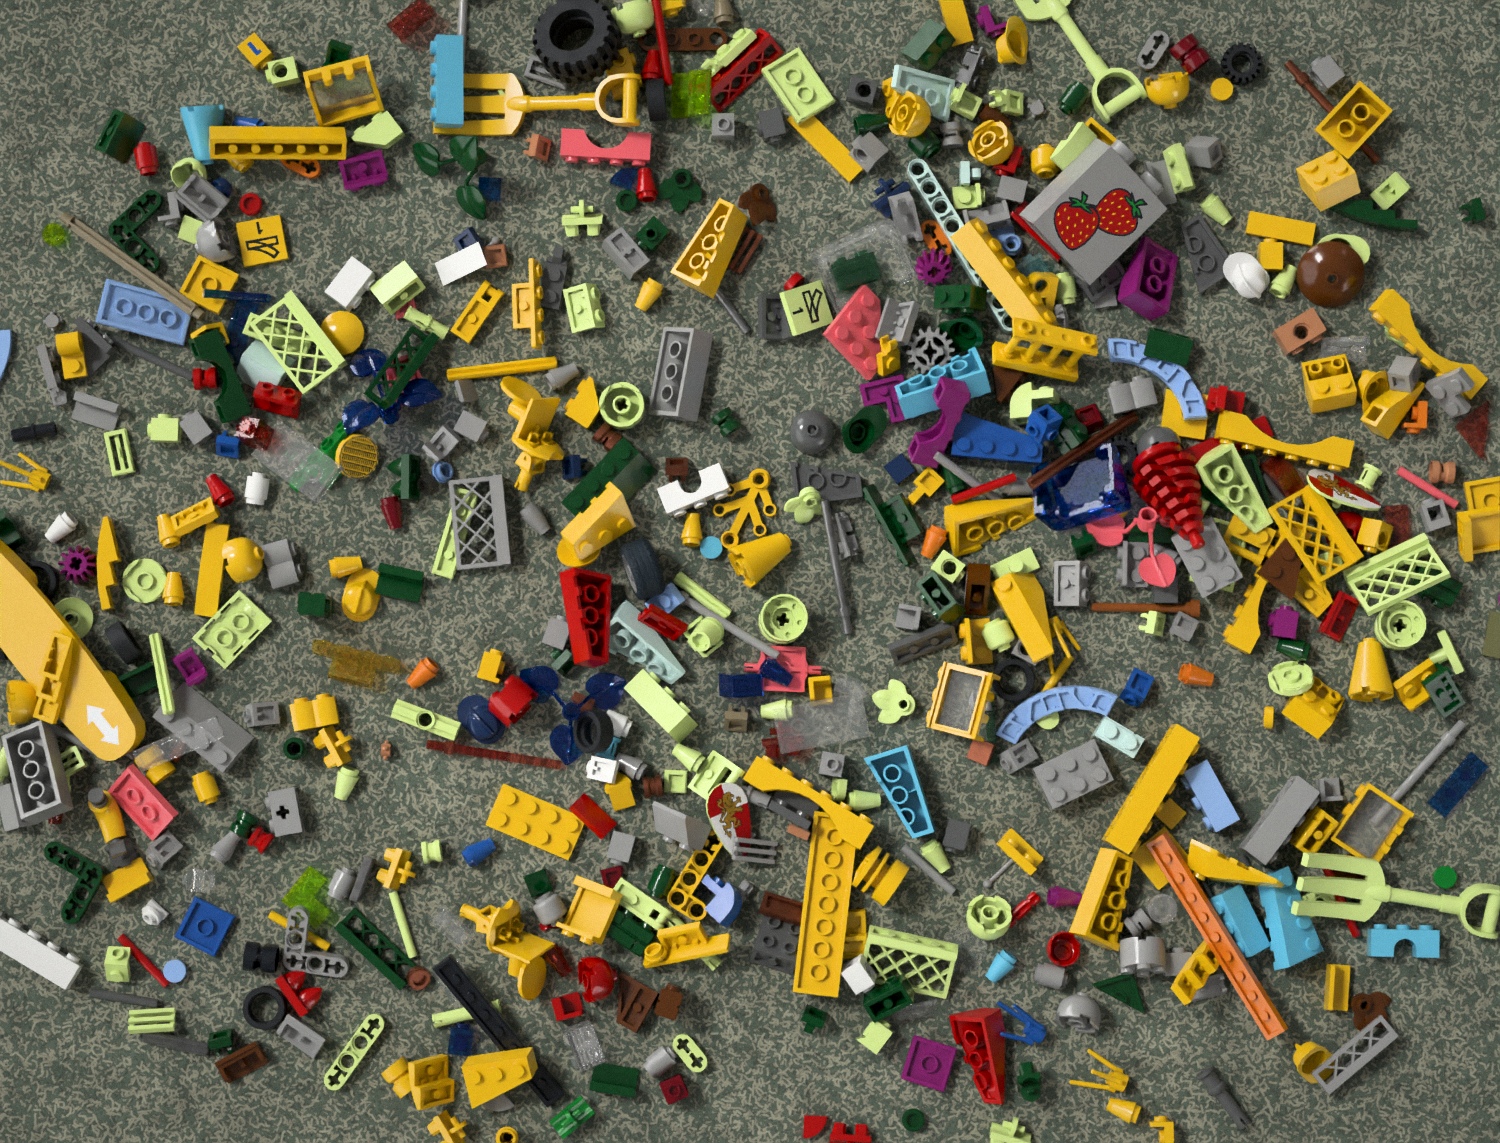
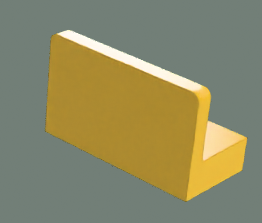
(127, 880)
(1337, 987)

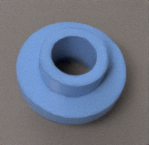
(442, 471)

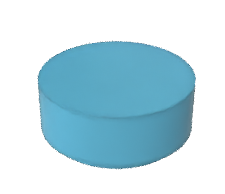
(711, 547)

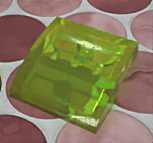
(691, 94)

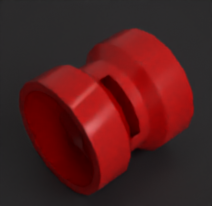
(205, 378)

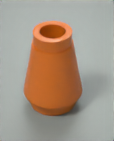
(933, 541)
(423, 673)
(1194, 675)

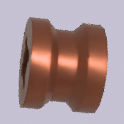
(653, 786)

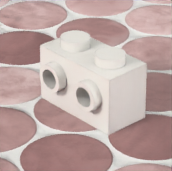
(351, 284)

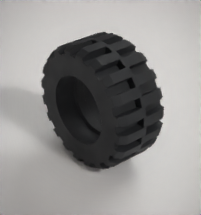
(588, 60)

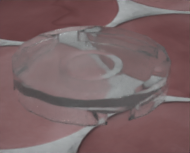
(968, 945)

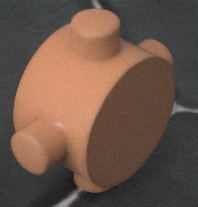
(385, 750)

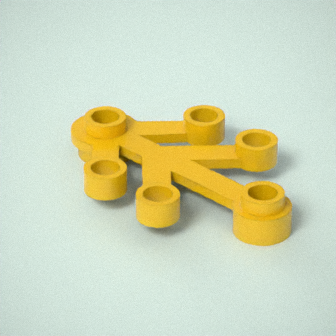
(746, 505)

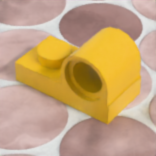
(1048, 288)
(72, 354)

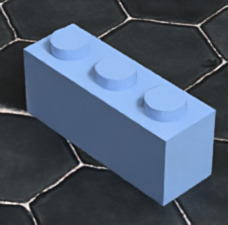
(1209, 796)

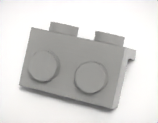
(898, 321)

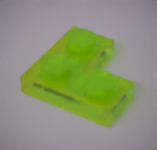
(303, 894)

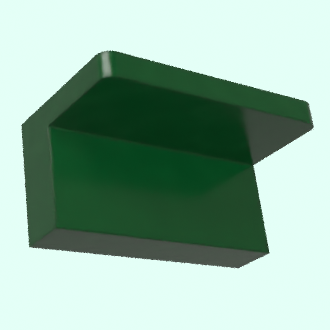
(119, 136)
(1168, 346)
(399, 583)
(139, 680)
(614, 1080)

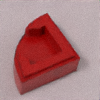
(813, 1125)

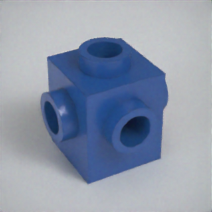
(1043, 424)

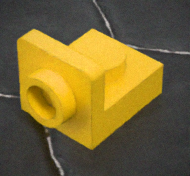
(1167, 1134)

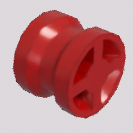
(260, 840)

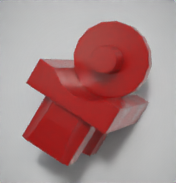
(839, 1134)

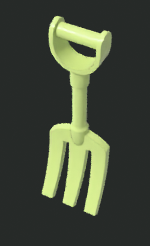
(1097, 67)
(1374, 891)

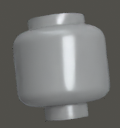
(549, 909)

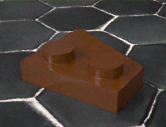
(634, 1002)

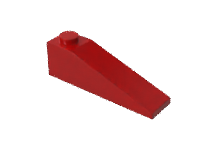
(984, 1049)

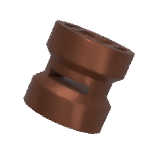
(607, 436)

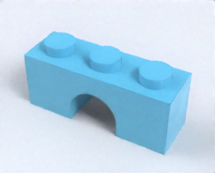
(1423, 940)

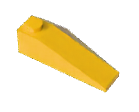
(980, 520)
(1026, 610)
(1212, 864)

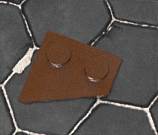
(1282, 569)

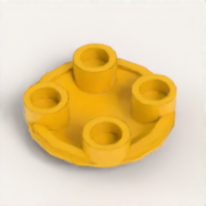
(344, 331)

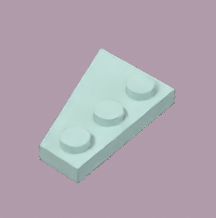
(927, 85)

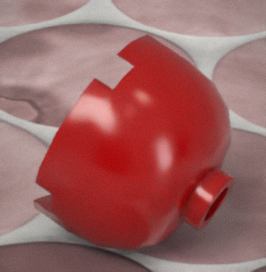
(596, 977)

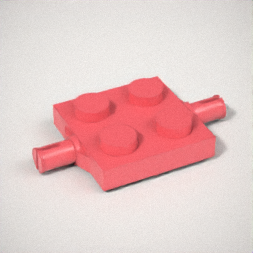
(794, 661)

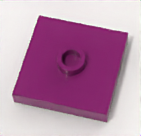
(928, 1063)

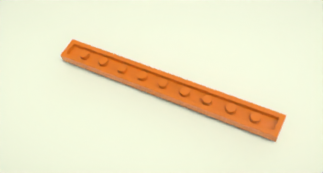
(1217, 936)

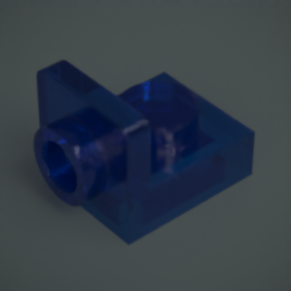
(461, 1039)

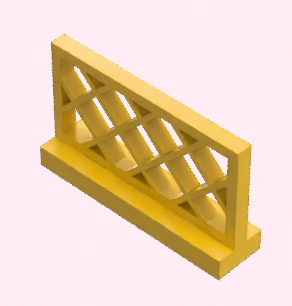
(1328, 526)

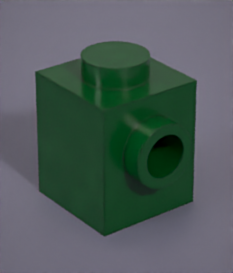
(652, 235)

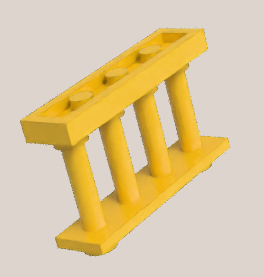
(1040, 362)

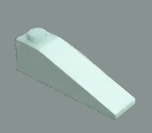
(641, 644)

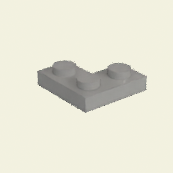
(1448, 390)

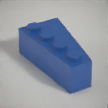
(991, 442)

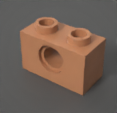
(1309, 322)

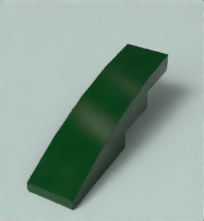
(1363, 212)

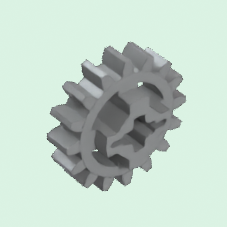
(919, 351)

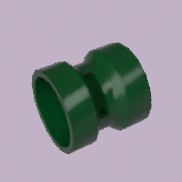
(730, 425)
(244, 824)

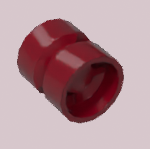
(1190, 54)

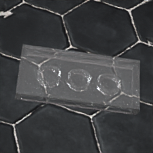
(299, 462)
(821, 723)

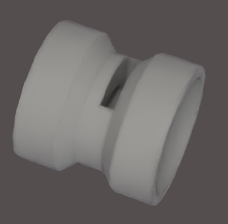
(951, 135)
(1137, 923)

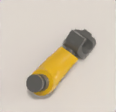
(112, 826)

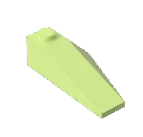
(1231, 483)

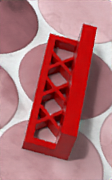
(739, 68)

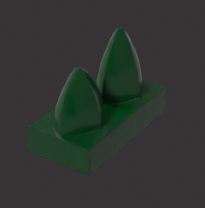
(409, 469)

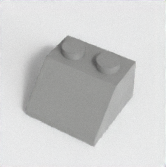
(680, 827)

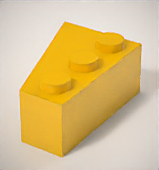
(600, 523)
(497, 1072)

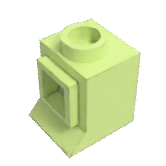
(875, 1035)

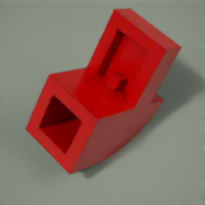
(1224, 399)

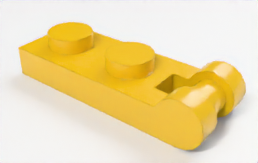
(476, 312)

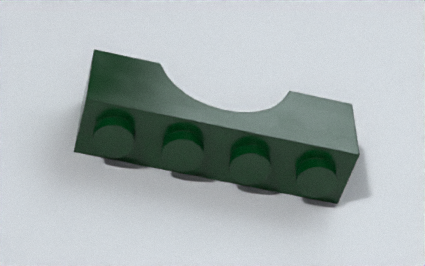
(231, 401)

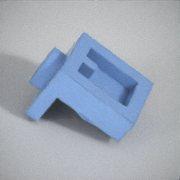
(668, 600)

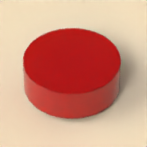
(250, 204)
(794, 281)

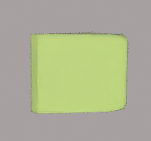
(189, 229)

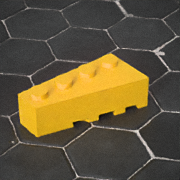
(711, 249)
(1103, 900)

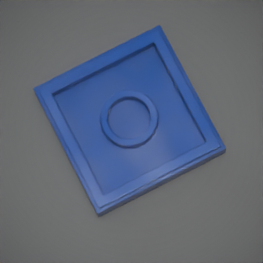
(205, 926)

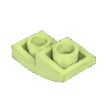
(1075, 144)

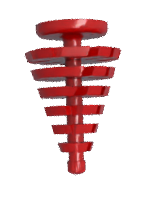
(1171, 486)

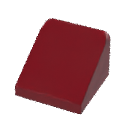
(1090, 418)

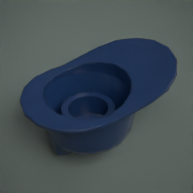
(479, 721)

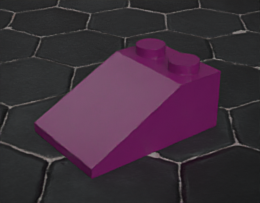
(1149, 280)

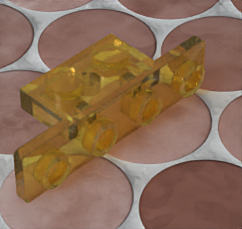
(354, 665)

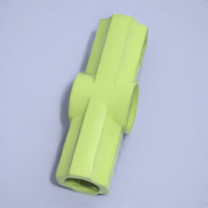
(412, 714)

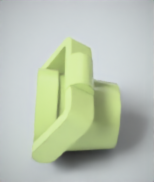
(705, 635)

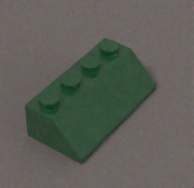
(621, 467)

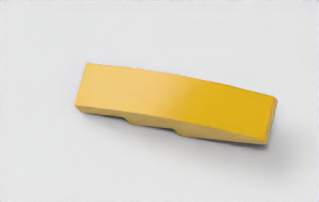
(956, 20)
(107, 555)
(211, 570)
(54, 677)
(1195, 973)

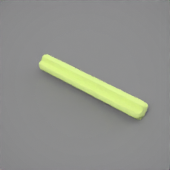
(162, 674)

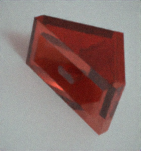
(1283, 475)

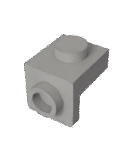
(176, 212)
(441, 443)

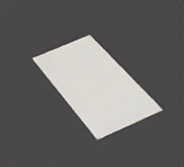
(460, 263)

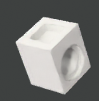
(859, 974)

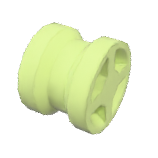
(431, 851)

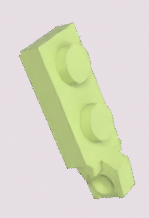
(729, 51)

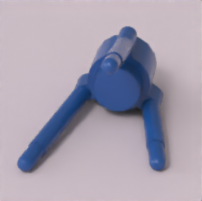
(1034, 1030)

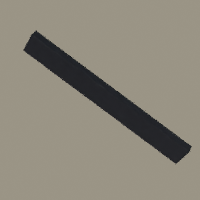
(494, 1024)

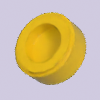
(1221, 89)
(1268, 717)

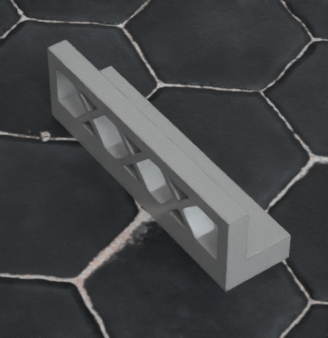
(1357, 1061)

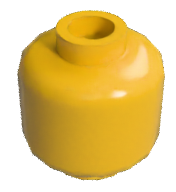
(1041, 163)

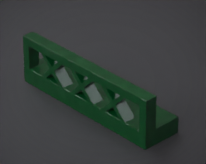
(408, 370)
(367, 951)

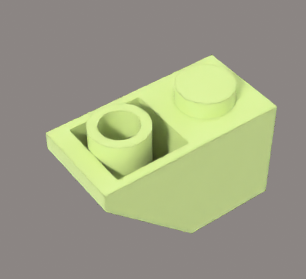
(380, 133)

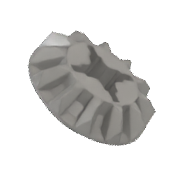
(1061, 316)

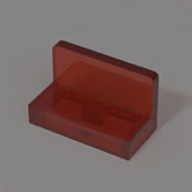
(410, 19)

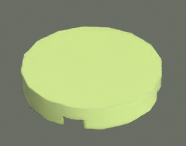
(149, 575)
(1290, 678)

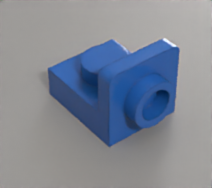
(1136, 688)

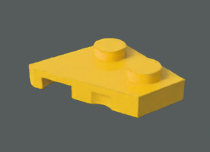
(1310, 594)

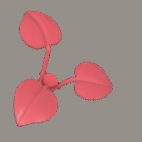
(1109, 531)

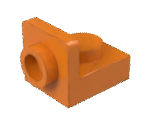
(1419, 415)

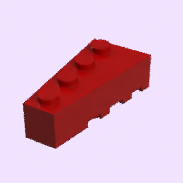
(587, 614)

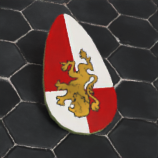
(1340, 491)
(729, 814)

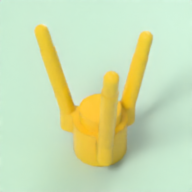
(39, 478)
(1057, 628)
(1116, 1080)

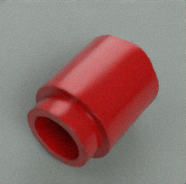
(146, 159)

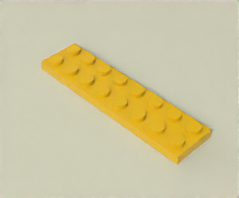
(824, 910)

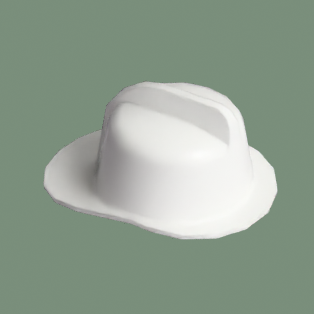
(1246, 274)

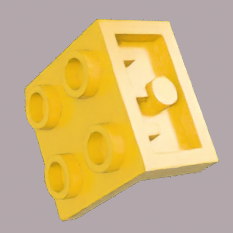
(974, 649)

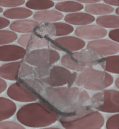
(879, 237)

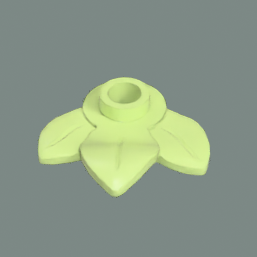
(805, 505)
(890, 702)

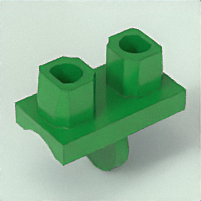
(572, 1117)

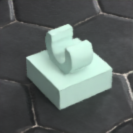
(967, 174)

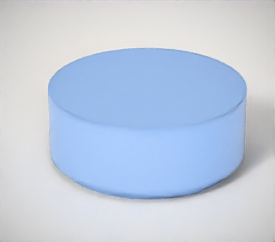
(175, 971)

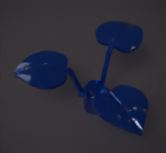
(361, 414)
(603, 688)

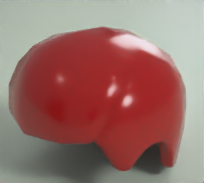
(1063, 949)

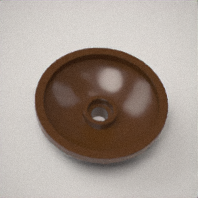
(1326, 260)

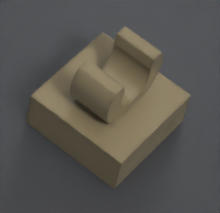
(735, 720)

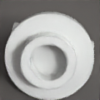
(153, 913)

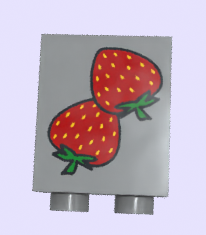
(1095, 209)

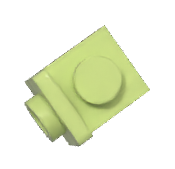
(968, 197)

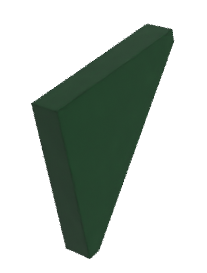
(1123, 989)

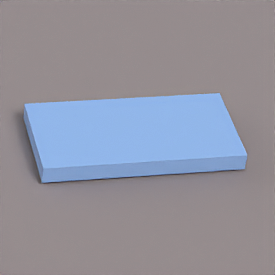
(142, 312)

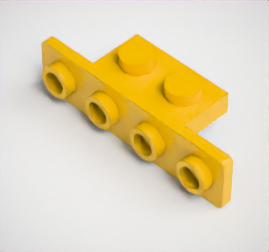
(527, 305)
(689, 943)

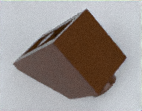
(977, 589)

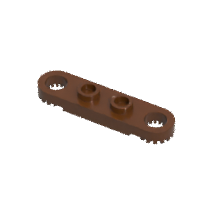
(686, 39)

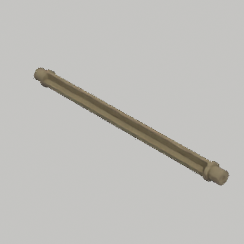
(132, 266)

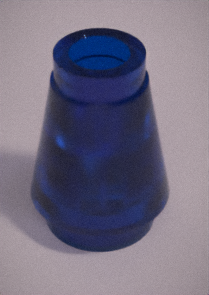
(774, 671)

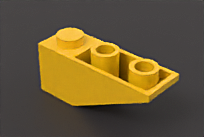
(1389, 410)

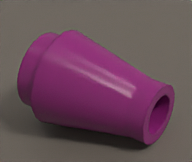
(1062, 897)

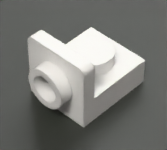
(602, 769)

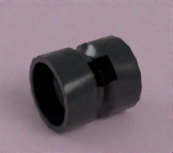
(261, 957)

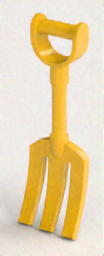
(516, 104)

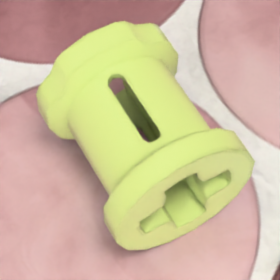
(1368, 477)

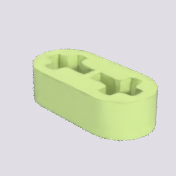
(686, 1056)

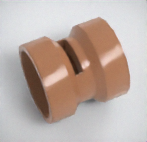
(1442, 472)

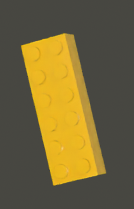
(1151, 788)

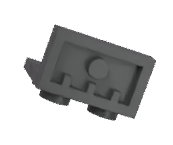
(794, 806)
(776, 945)

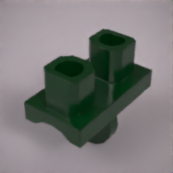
(1028, 1082)

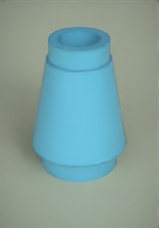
(1001, 965)

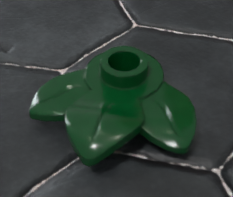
(680, 193)

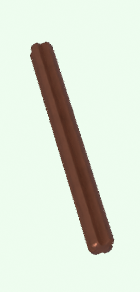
(1082, 449)

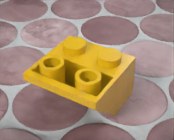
(1328, 383)
(1315, 708)

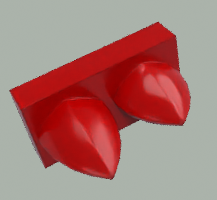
(301, 1001)

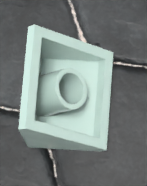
(260, 365)

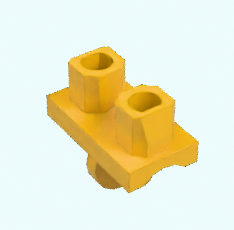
(336, 744)
(398, 870)
(449, 1127)

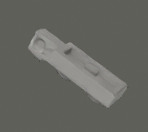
(52, 377)

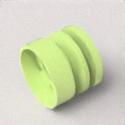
(794, 613)
(1409, 616)

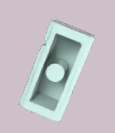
(1118, 737)

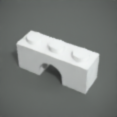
(713, 485)

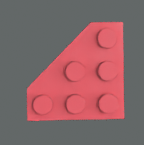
(855, 331)

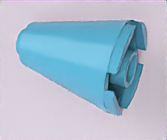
(197, 123)

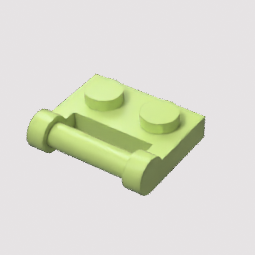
(712, 773)

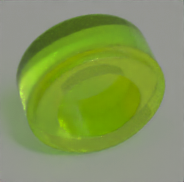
(53, 234)

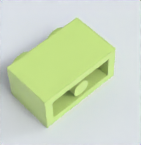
(397, 287)

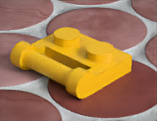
(1260, 539)

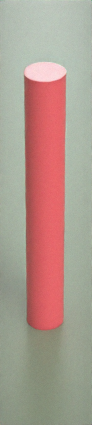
(1425, 486)

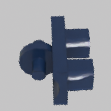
(882, 203)

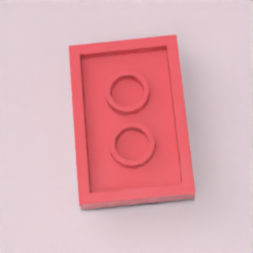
(142, 802)

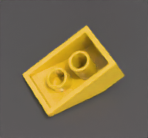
(1353, 120)

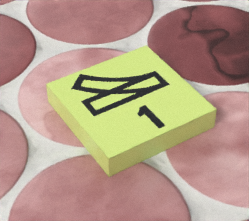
(806, 307)

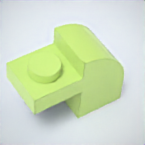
(1028, 398)

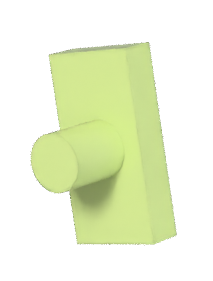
(1018, 563)
(1446, 653)

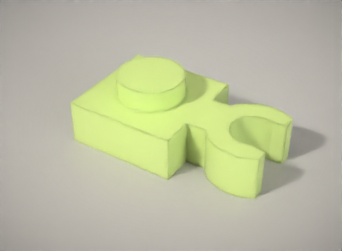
(1009, 100)

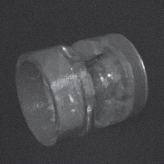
(1160, 908)

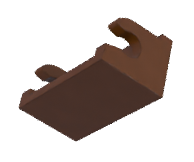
(242, 1062)

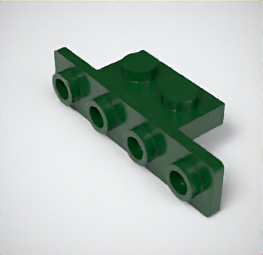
(897, 521)

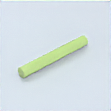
(403, 926)

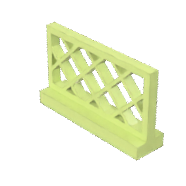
(312, 329)
(1388, 563)
(917, 946)

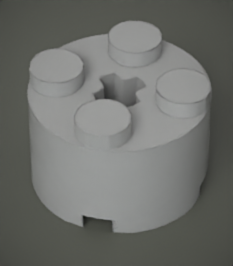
(1142, 956)

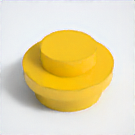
(655, 953)

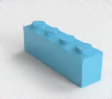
(448, 81)

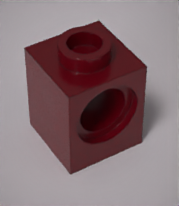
(674, 1089)

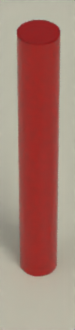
(984, 488)
(143, 960)

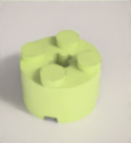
(616, 394)

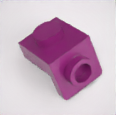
(985, 20)
(191, 667)

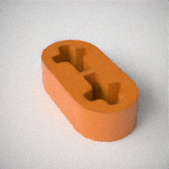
(299, 169)
(940, 236)

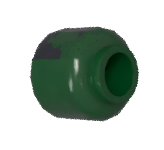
(925, 145)

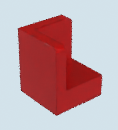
(567, 1006)

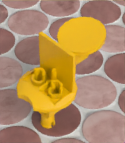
(532, 430)
(507, 938)

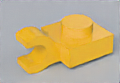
(889, 358)
(926, 484)

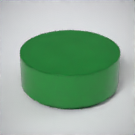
(1444, 877)

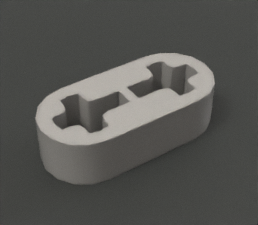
(1148, 47)

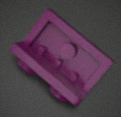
(363, 170)

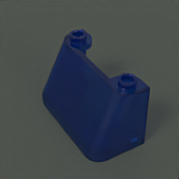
(1083, 491)

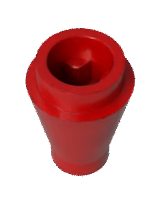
(652, 67)
(646, 186)
(220, 492)

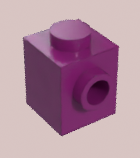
(1283, 622)

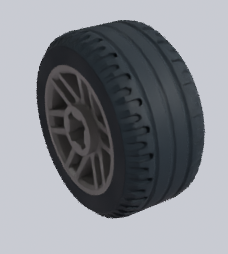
(642, 569)

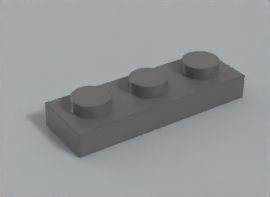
(922, 643)

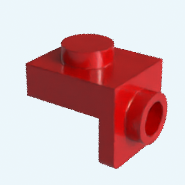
(1015, 160)

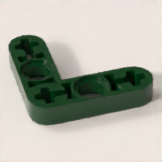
(130, 228)
(82, 873)

